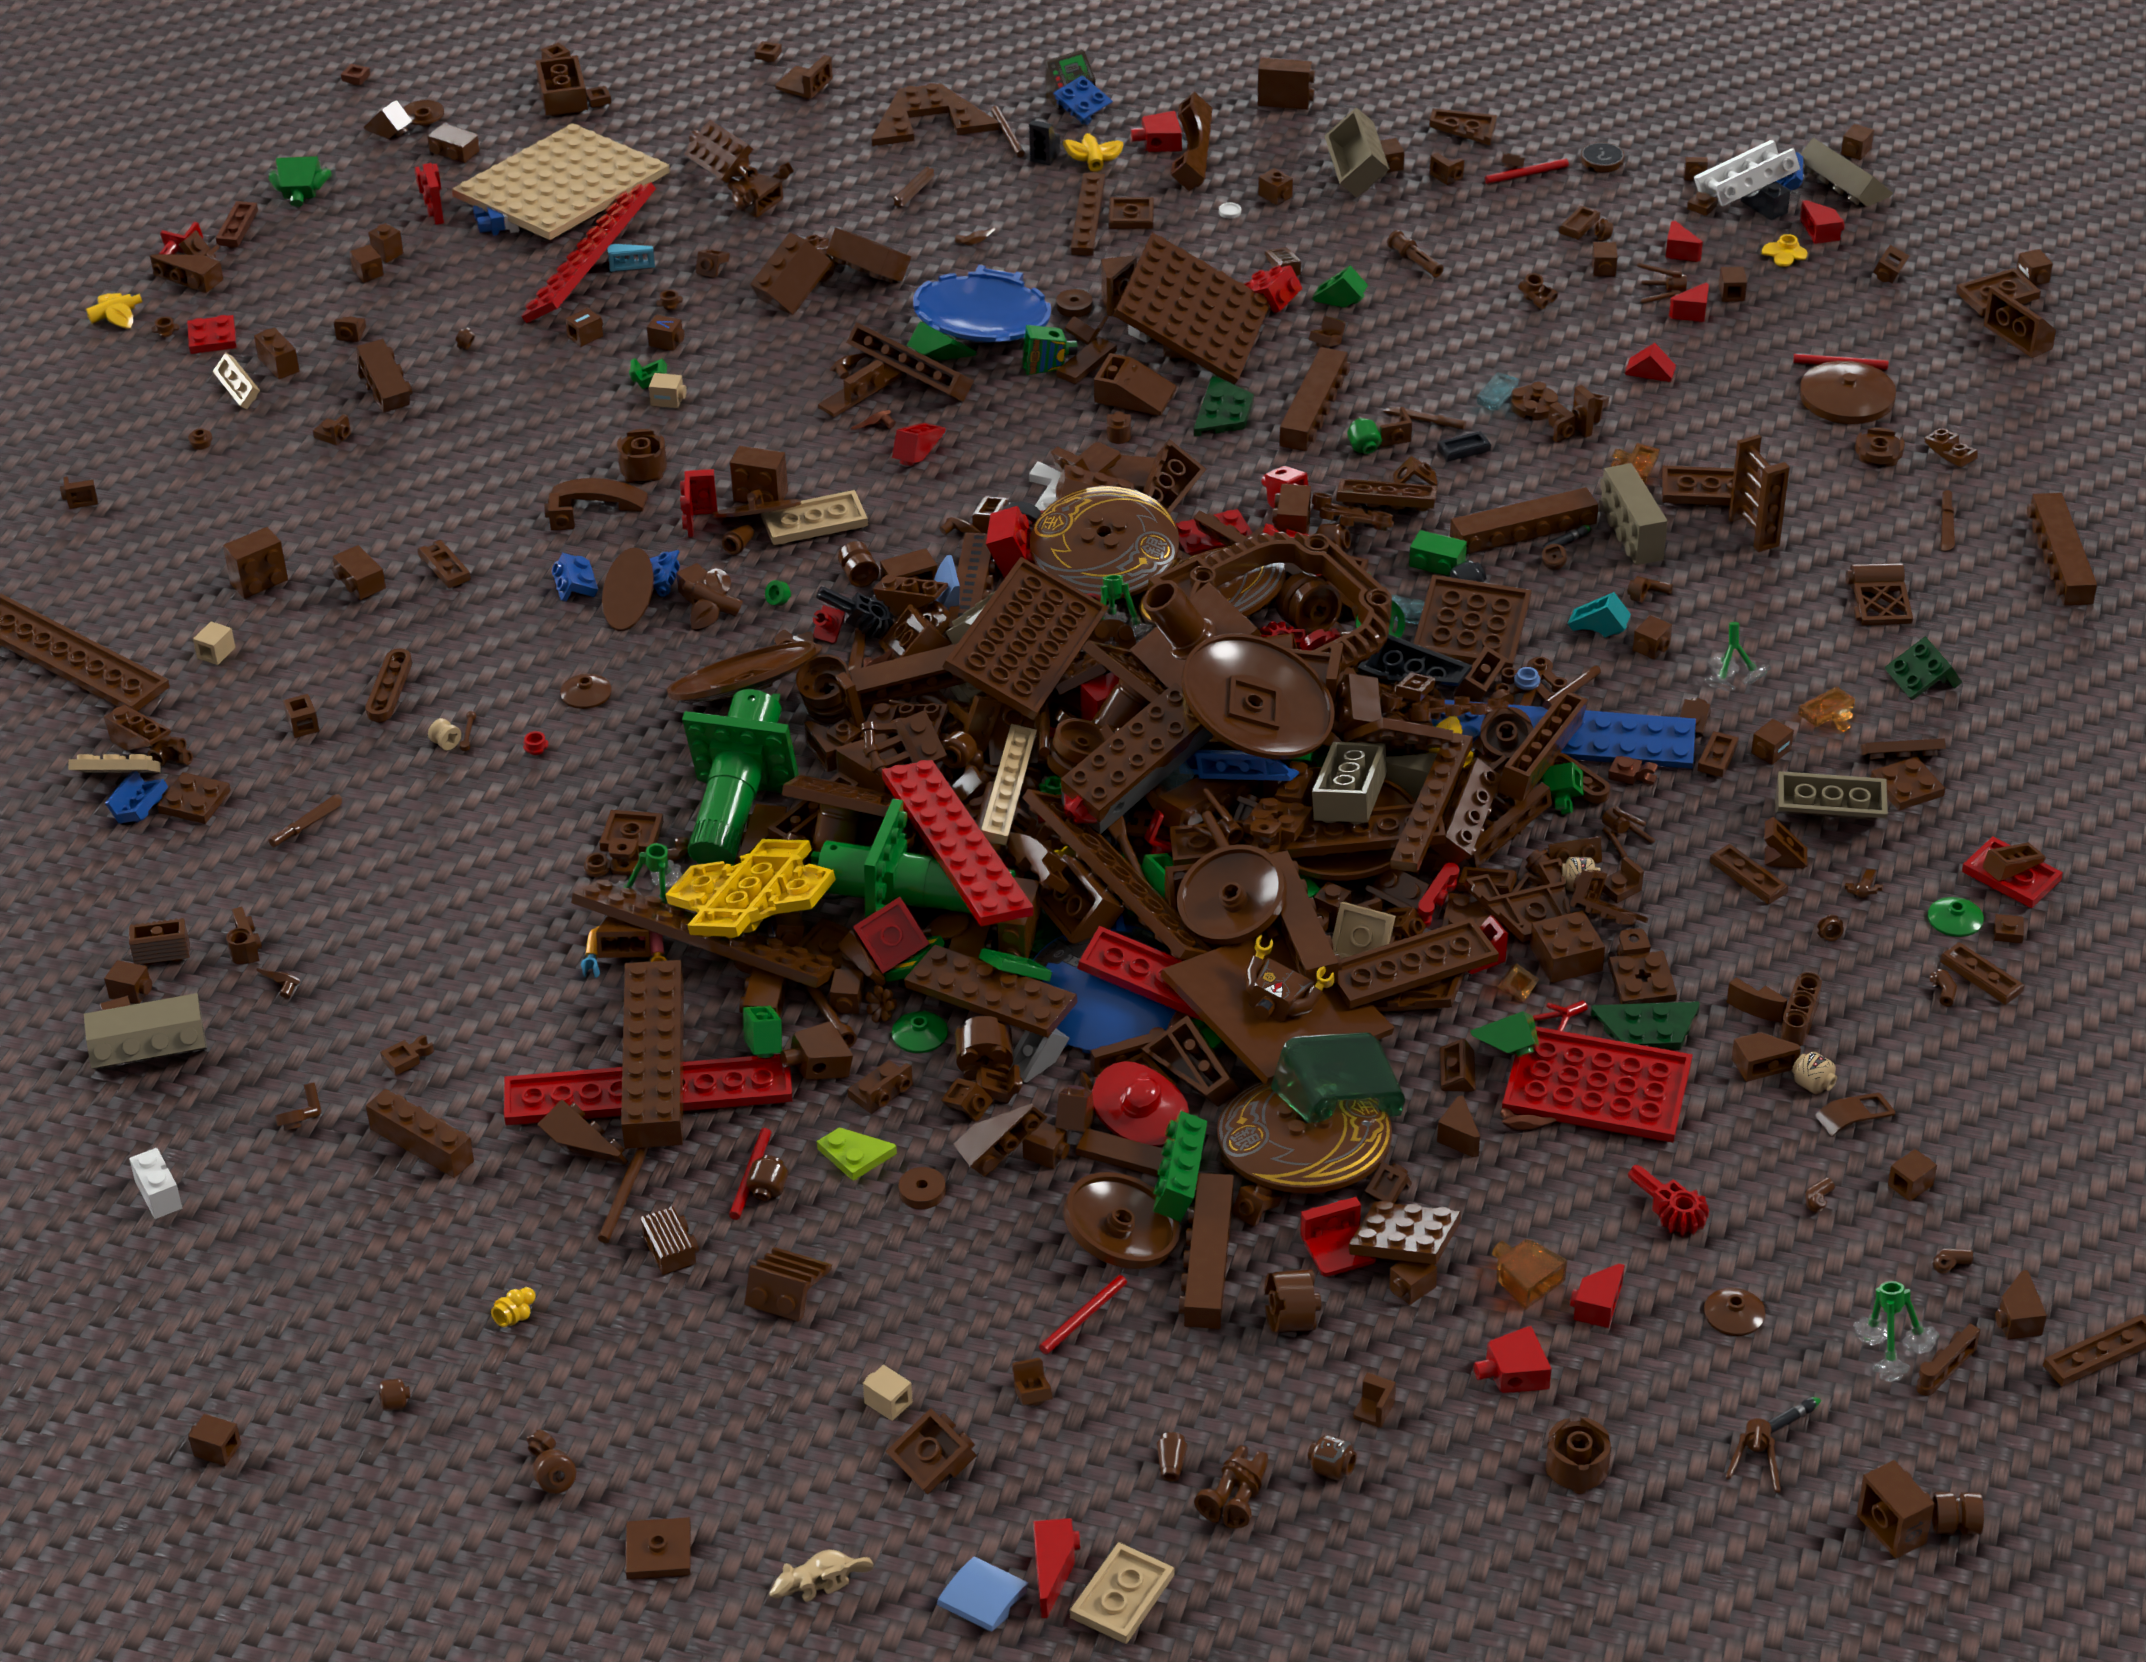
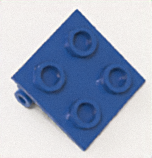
(1082, 99)
(665, 571)

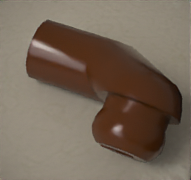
(679, 850)
(1816, 1193)
(1950, 1257)

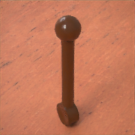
(465, 744)

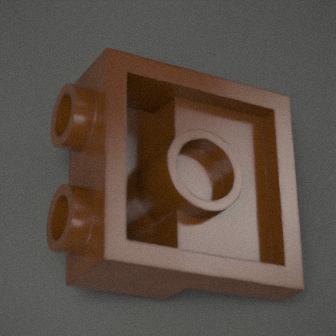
(932, 1450)

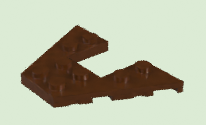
(925, 101)

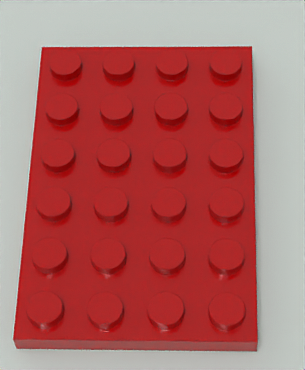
(1600, 1084)

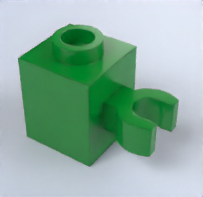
(1564, 783)

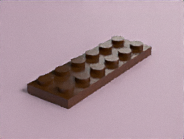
(1413, 962)
(991, 991)

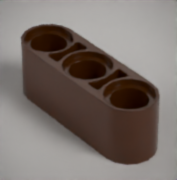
(1801, 1008)

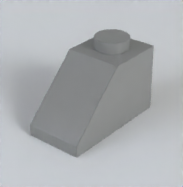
(1037, 1052)

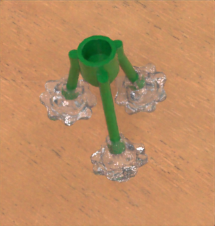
(1113, 589)
(664, 871)
(1870, 1330)

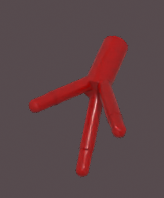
(1564, 1012)

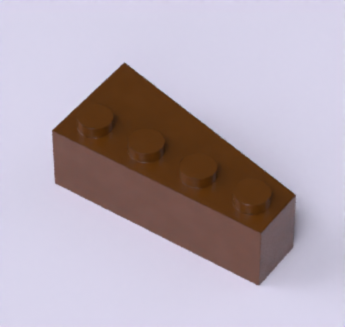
(1172, 476)

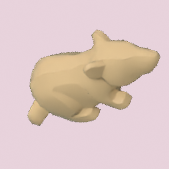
(823, 1571)

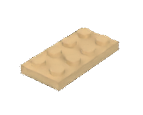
(816, 518)

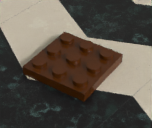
(1400, 736)
(1405, 1232)

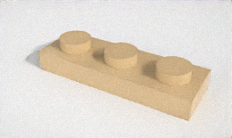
(236, 381)

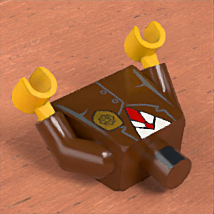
(1279, 990)

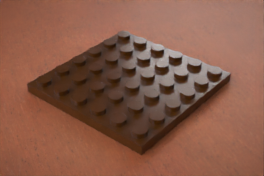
(1192, 308)

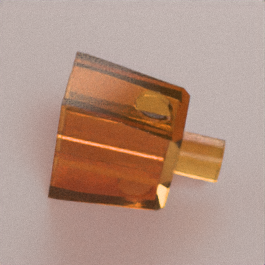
(1528, 1270)

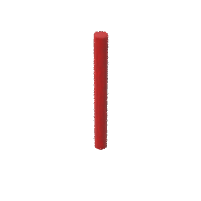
(1525, 171)
(1818, 359)
(743, 1191)
(1083, 1314)

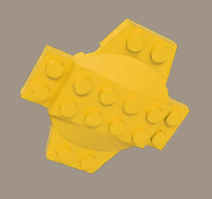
(744, 894)

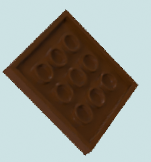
(1468, 615)

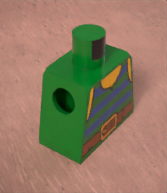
(1045, 349)

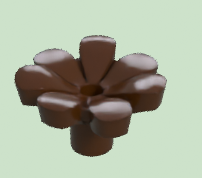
(880, 1004)

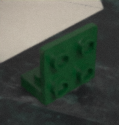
(1921, 668)

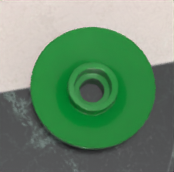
(1955, 916)
(919, 1032)

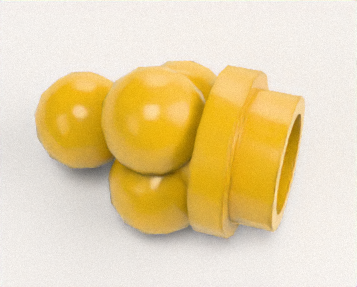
(513, 1307)

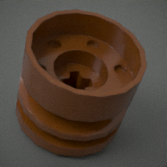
(819, 688)

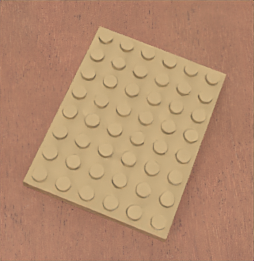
(560, 180)

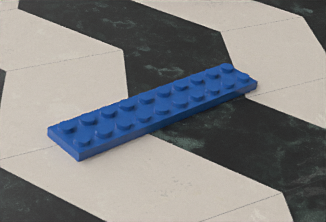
(1611, 734)

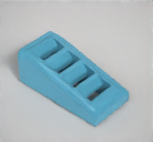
(630, 264)

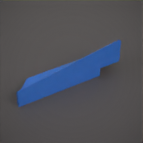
(1238, 765)

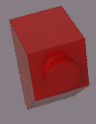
(1821, 222)
(1598, 1296)

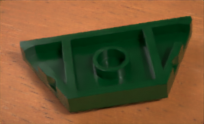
(1223, 408)
(1648, 1023)

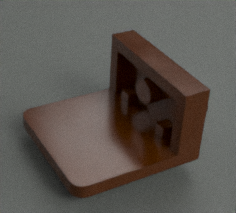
(1094, 459)

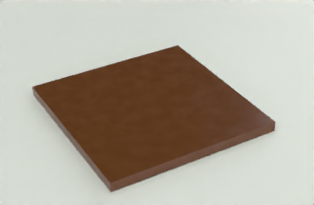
(1217, 993)

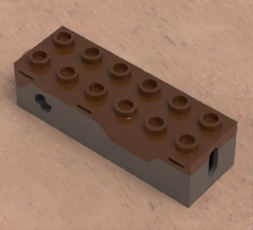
(1133, 761)

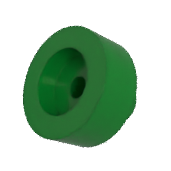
(777, 593)

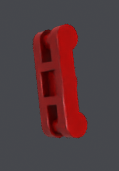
(1438, 892)

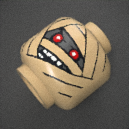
(1574, 866)
(1814, 1072)

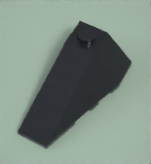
(1400, 658)

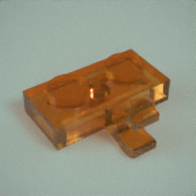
(1642, 458)
(1829, 705)

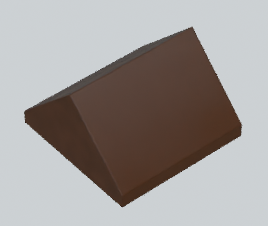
(1114, 279)

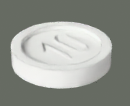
(1230, 210)

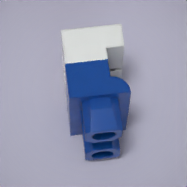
(492, 221)

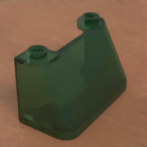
(1333, 1068)

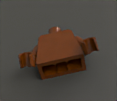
(761, 193)

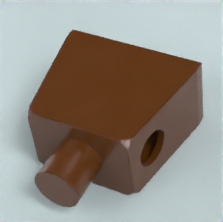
(818, 1053)

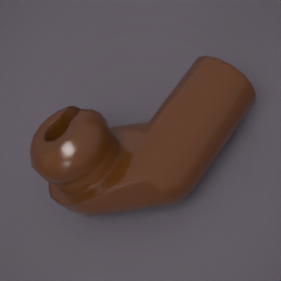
(1949, 987)

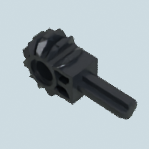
(861, 611)

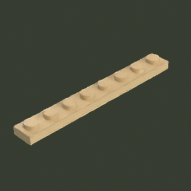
(1008, 784)

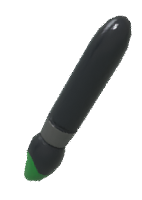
(1580, 532)
(1794, 1413)

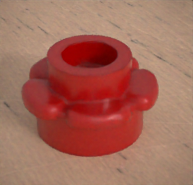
(535, 743)

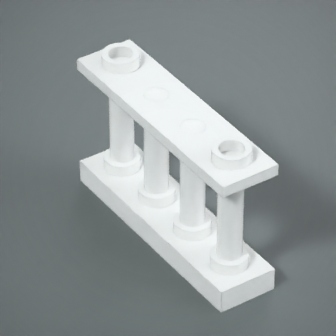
(1747, 172)

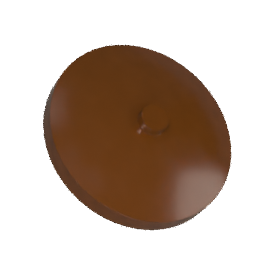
(1847, 392)
(1232, 894)
(1116, 1221)

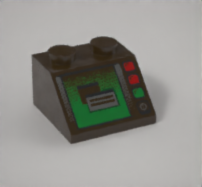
(1064, 70)

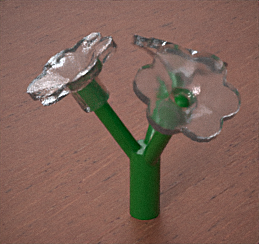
(1724, 664)

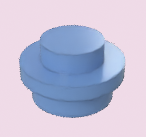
(1527, 678)

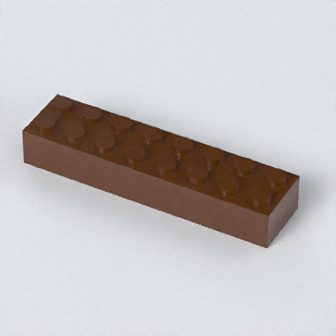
(653, 1054)

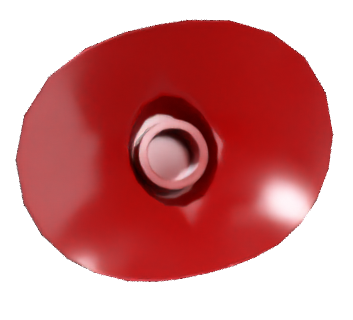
(1137, 1102)

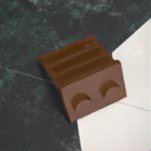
(1588, 889)
(782, 1282)

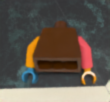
(620, 939)

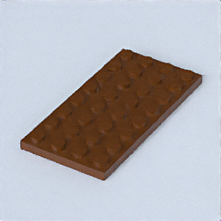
(1025, 638)

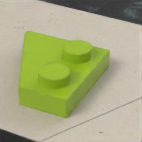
(855, 1152)

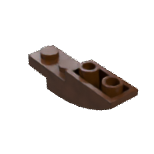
(1038, 859)

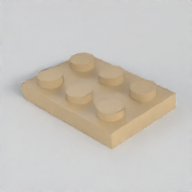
(113, 763)
(1122, 1593)

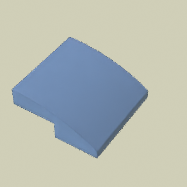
(947, 574)
(982, 1593)

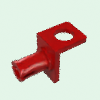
(172, 240)
(828, 624)
(1160, 846)

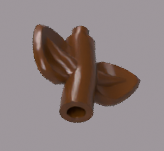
(711, 599)

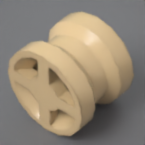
(444, 734)

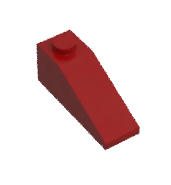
(916, 442)
(1054, 1558)

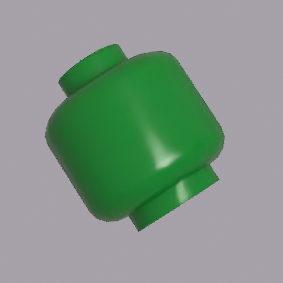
(1364, 436)

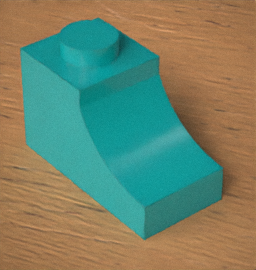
(1602, 615)

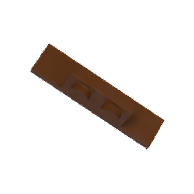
(859, 387)

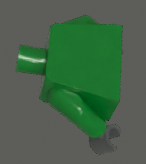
(299, 178)

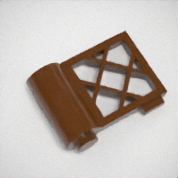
(1879, 580)

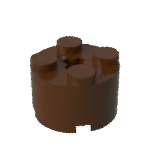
(642, 456)
(1502, 724)
(983, 1044)
(1291, 1301)
(1578, 1454)

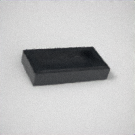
(1464, 446)

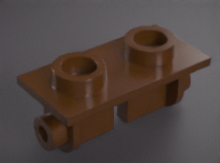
(1576, 848)

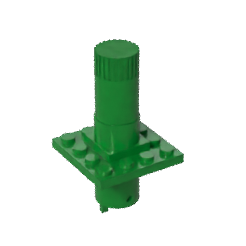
(735, 761)
(888, 871)

